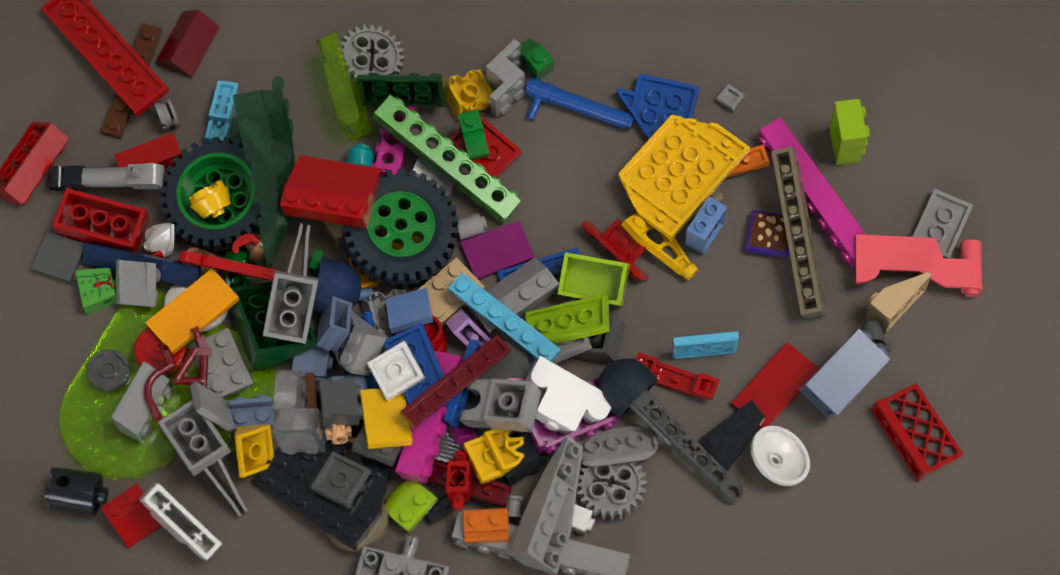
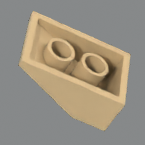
(896, 300)

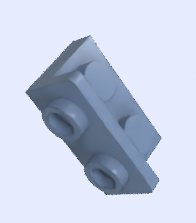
(251, 411)

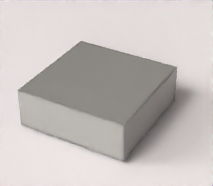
(730, 98)

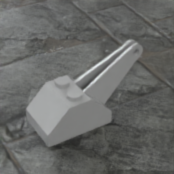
(291, 299)
(198, 445)

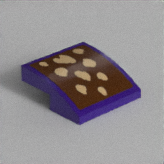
(767, 234)

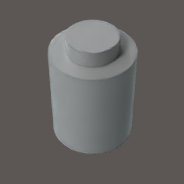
(471, 226)

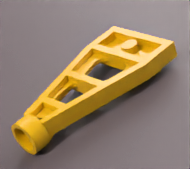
(681, 265)

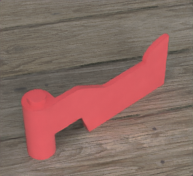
(920, 255)

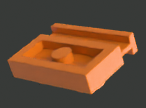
(486, 526)

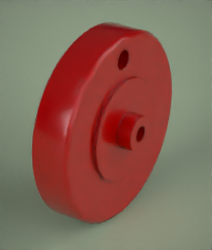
(148, 350)

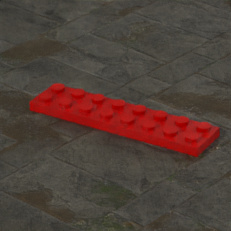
(107, 52)

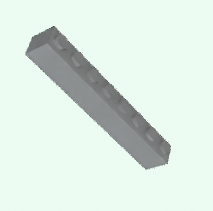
(577, 558)

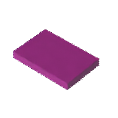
(497, 250)

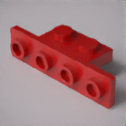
(620, 244)

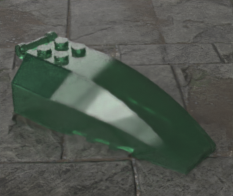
(268, 145)

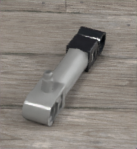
(83, 178)

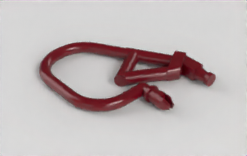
(202, 350)

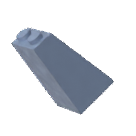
(844, 373)

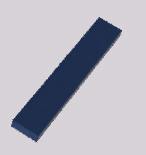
(171, 270)

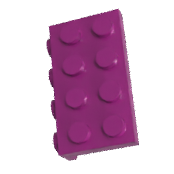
(550, 440)

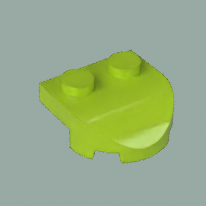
(409, 504)

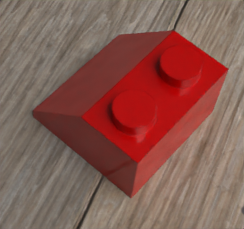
(130, 516)

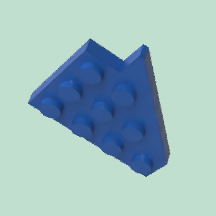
(657, 100)

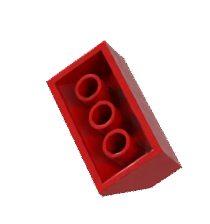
(30, 161)

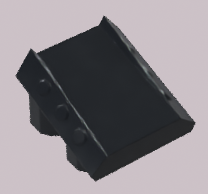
(530, 462)

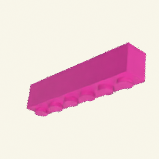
(418, 458)

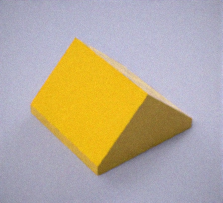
(253, 448)

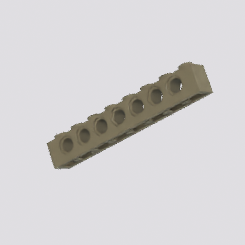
(799, 233)

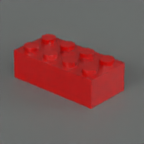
(100, 221)

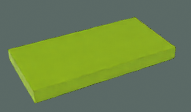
(572, 319)

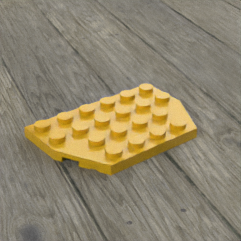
(679, 171)

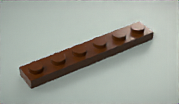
(119, 112)

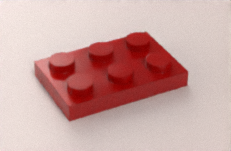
(500, 148)

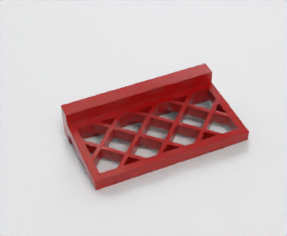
(900, 436)

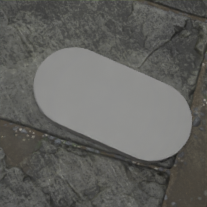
(618, 446)

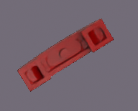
(679, 380)

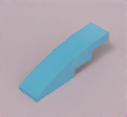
(221, 111)

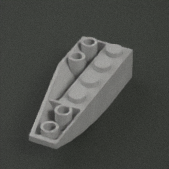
(550, 511)

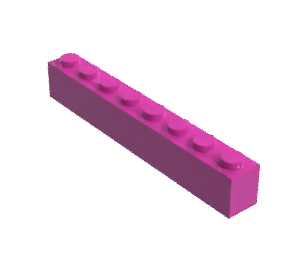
(819, 195)

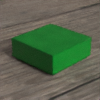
(314, 266)

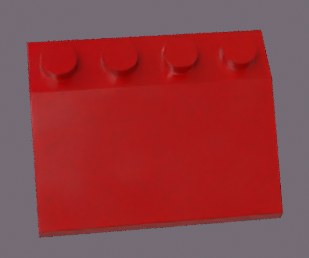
(331, 191)

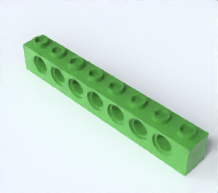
(449, 170)

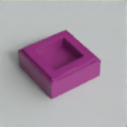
(462, 434)

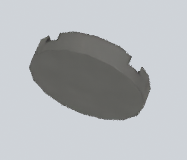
(108, 370)

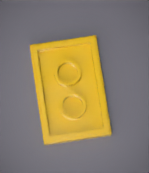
(383, 420)

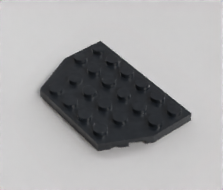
(290, 481)

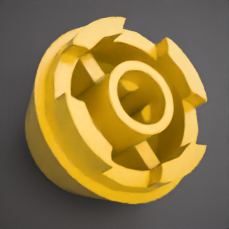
(211, 200)

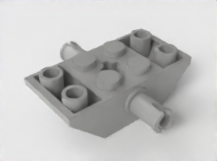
(386, 563)

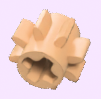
(338, 434)

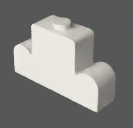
(565, 398)
(179, 521)

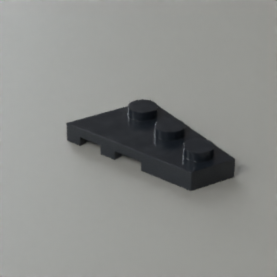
(732, 435)

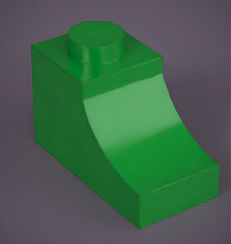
(473, 135)

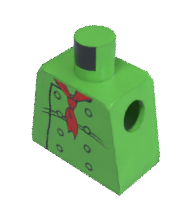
(96, 288)

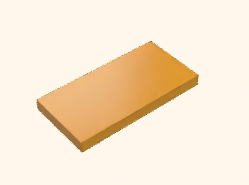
(194, 307)

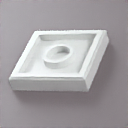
(396, 370)

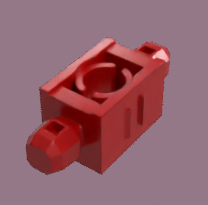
(459, 493)

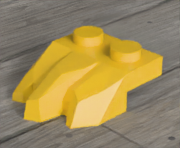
(493, 454)

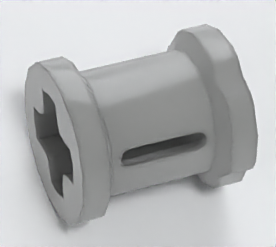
(514, 508)

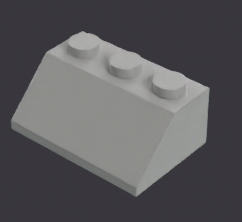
(133, 413)

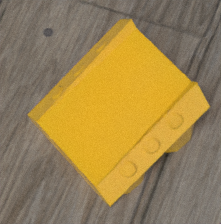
(468, 93)

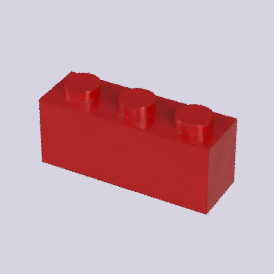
(157, 151)

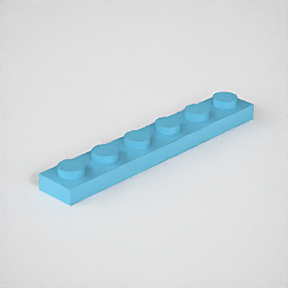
(503, 318)

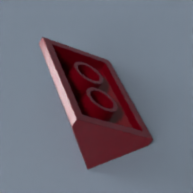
(188, 43)

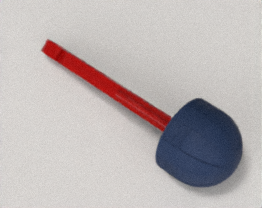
(334, 276)

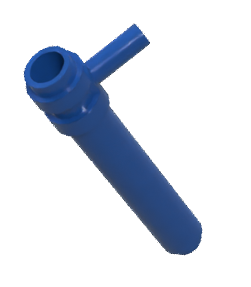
(549, 93)

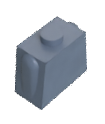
(334, 324)
(314, 360)

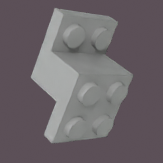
(506, 78)

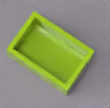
(848, 131)
(593, 276)

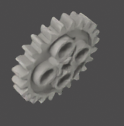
(390, 58)
(606, 502)

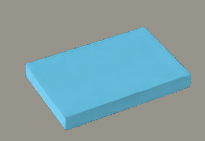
(705, 345)

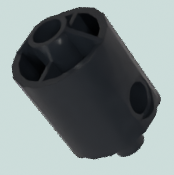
(75, 491)

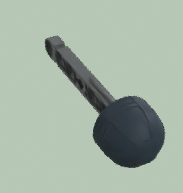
(626, 387)

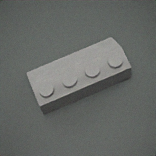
(521, 292)

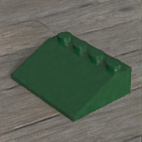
(412, 89)
(250, 318)

